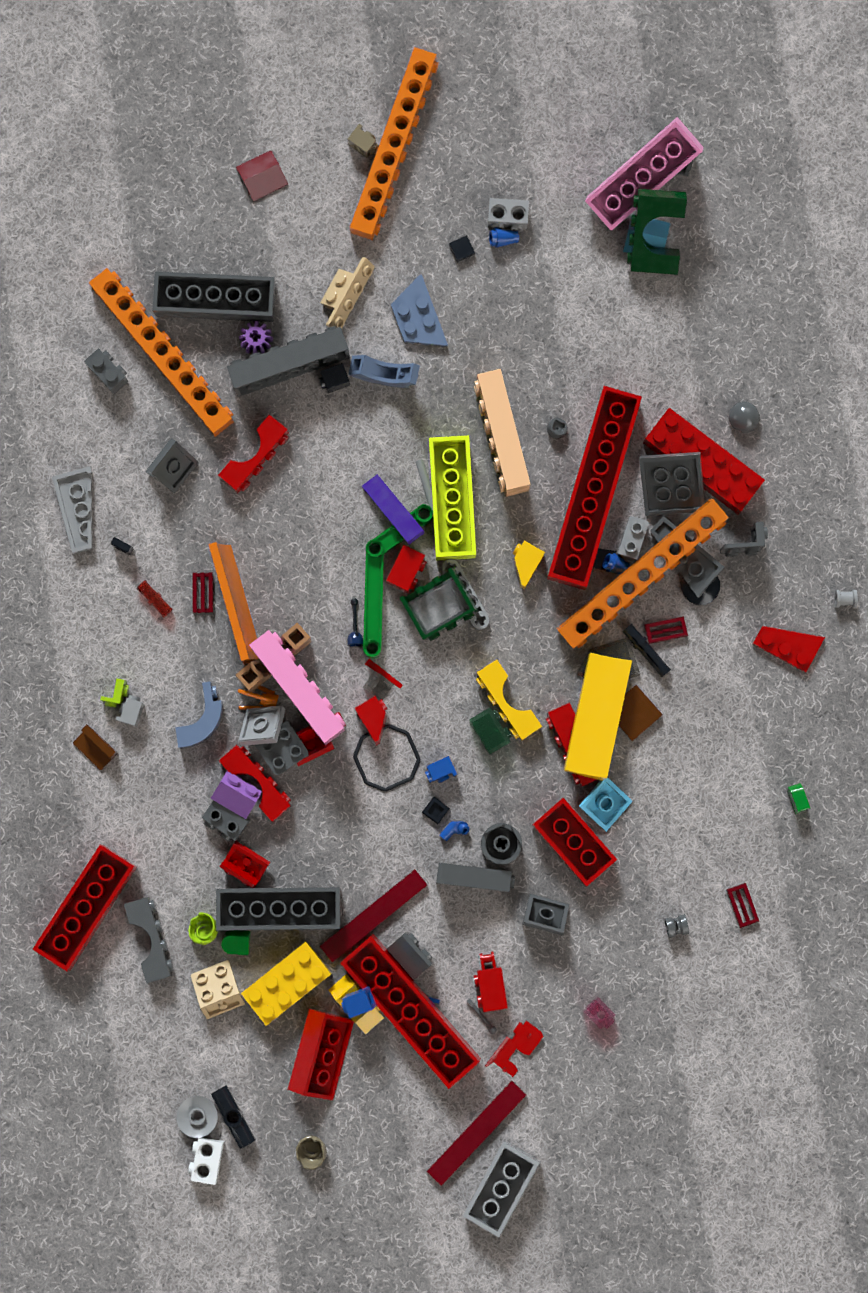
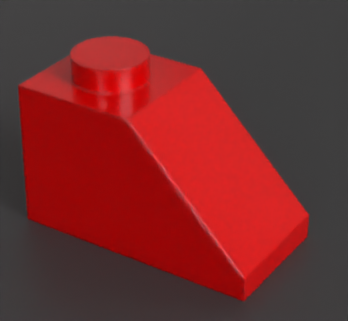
(373, 717)

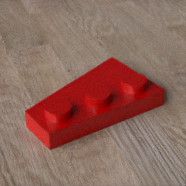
(789, 646)

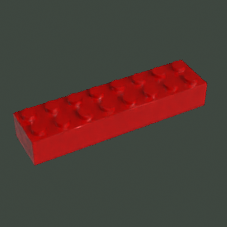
(411, 1011)

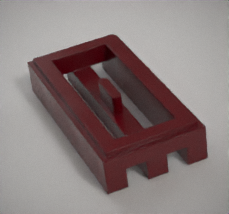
(194, 581)
(682, 627)
(735, 908)

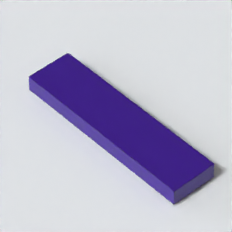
(393, 509)

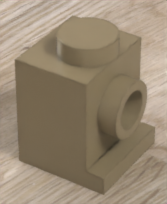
(363, 141)

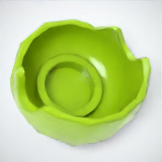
(205, 935)

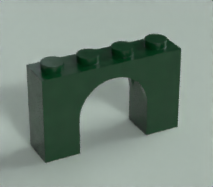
(651, 205)

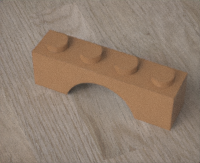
(255, 672)

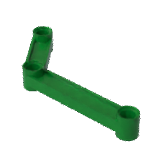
(374, 580)

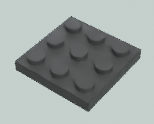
(672, 483)

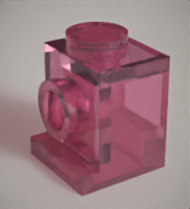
(596, 1006)

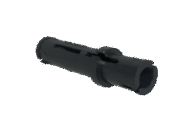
(646, 650)

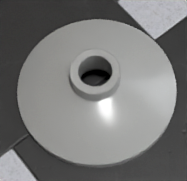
(187, 1122)

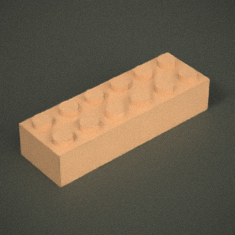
(503, 433)

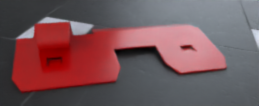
(525, 1041)

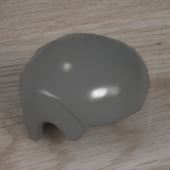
(744, 417)

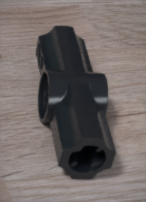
(239, 1129)

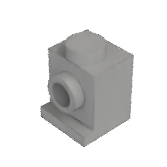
(130, 711)

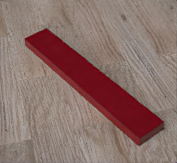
(373, 915)
(476, 1133)

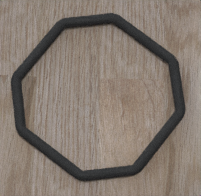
(398, 783)

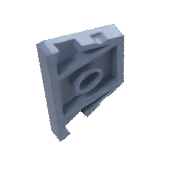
(417, 316)

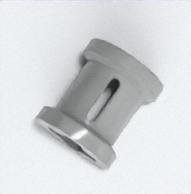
(846, 598)

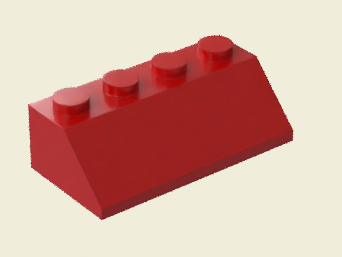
(320, 1055)

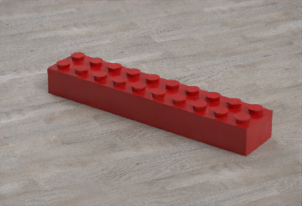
(594, 488)

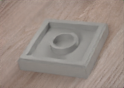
(261, 725)

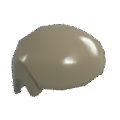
(312, 1144)

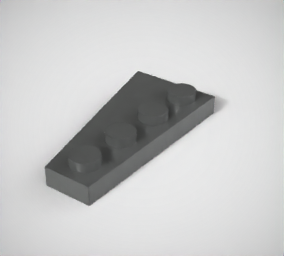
(698, 568)

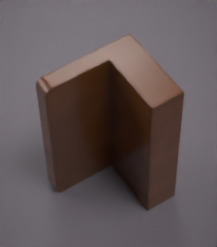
(94, 747)

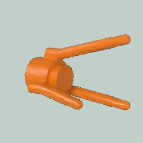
(267, 700)

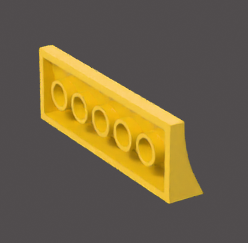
(597, 716)

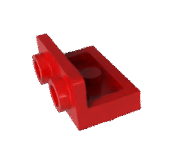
(245, 864)

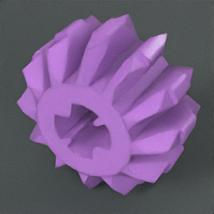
(263, 334)

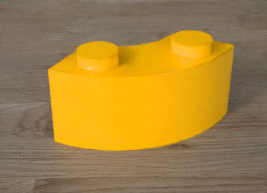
(364, 1021)

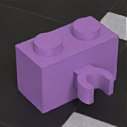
(236, 794)

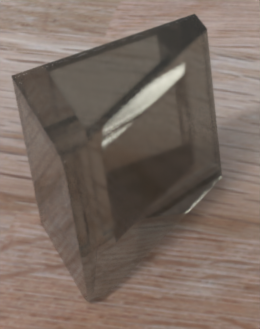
(378, 685)

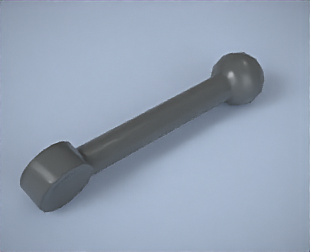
(492, 1029)

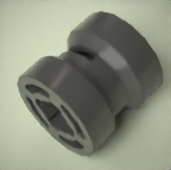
(681, 925)

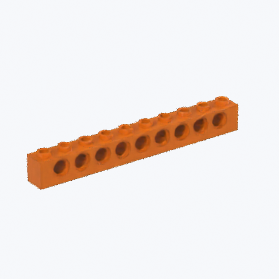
(419, 60)
(101, 285)
(630, 575)

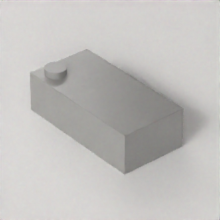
(501, 1189)

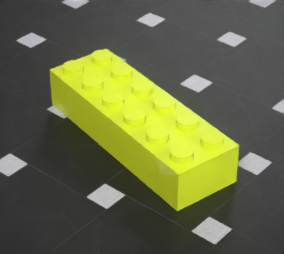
(452, 497)

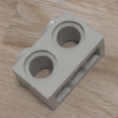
(508, 208)
(632, 539)

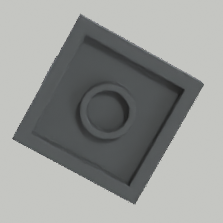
(172, 465)

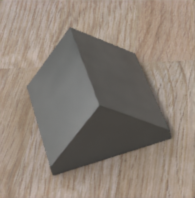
(546, 914)

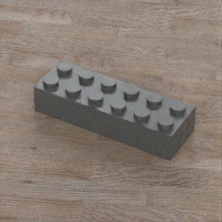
(214, 296)
(288, 361)
(278, 908)

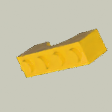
(522, 722)

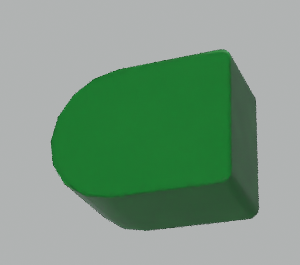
(798, 798)
(236, 942)

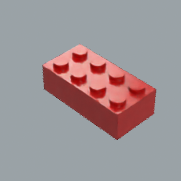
(574, 842)

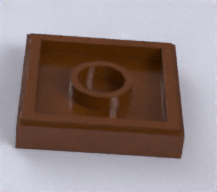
(637, 713)

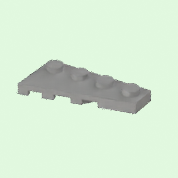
(75, 502)

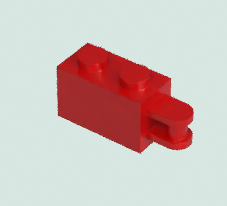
(491, 985)

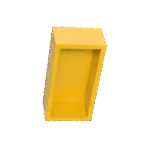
(286, 983)

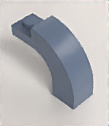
(383, 373)
(205, 727)

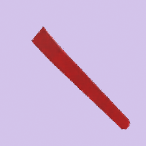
(378, 669)

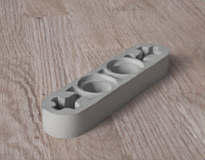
(482, 613)

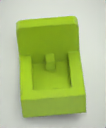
(120, 691)

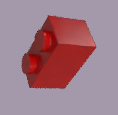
(406, 569)

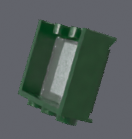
(439, 605)

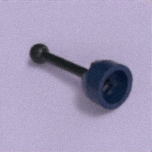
(354, 638)

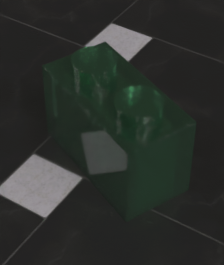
(490, 730)

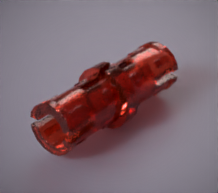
(154, 599)

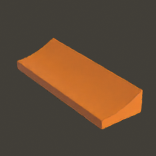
(234, 600)

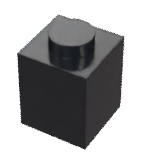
(334, 378)

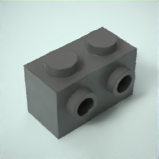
(106, 371)
(225, 820)

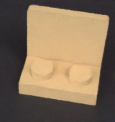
(217, 989)

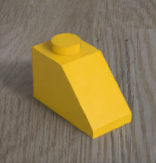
(526, 561)

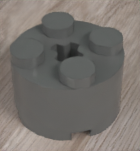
(504, 832)

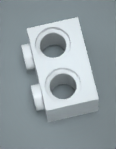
(211, 1161)

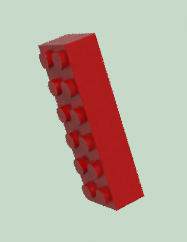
(723, 473)
(84, 908)

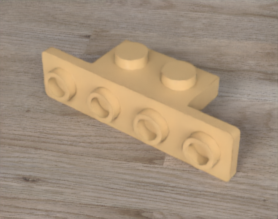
(345, 291)

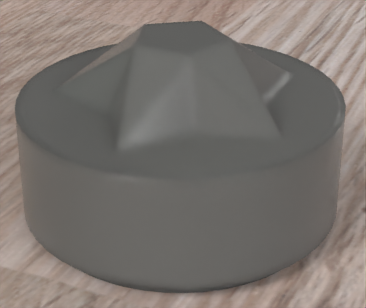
(557, 428)

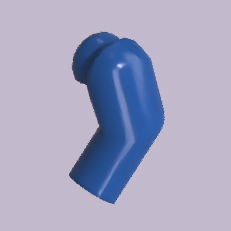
(455, 827)

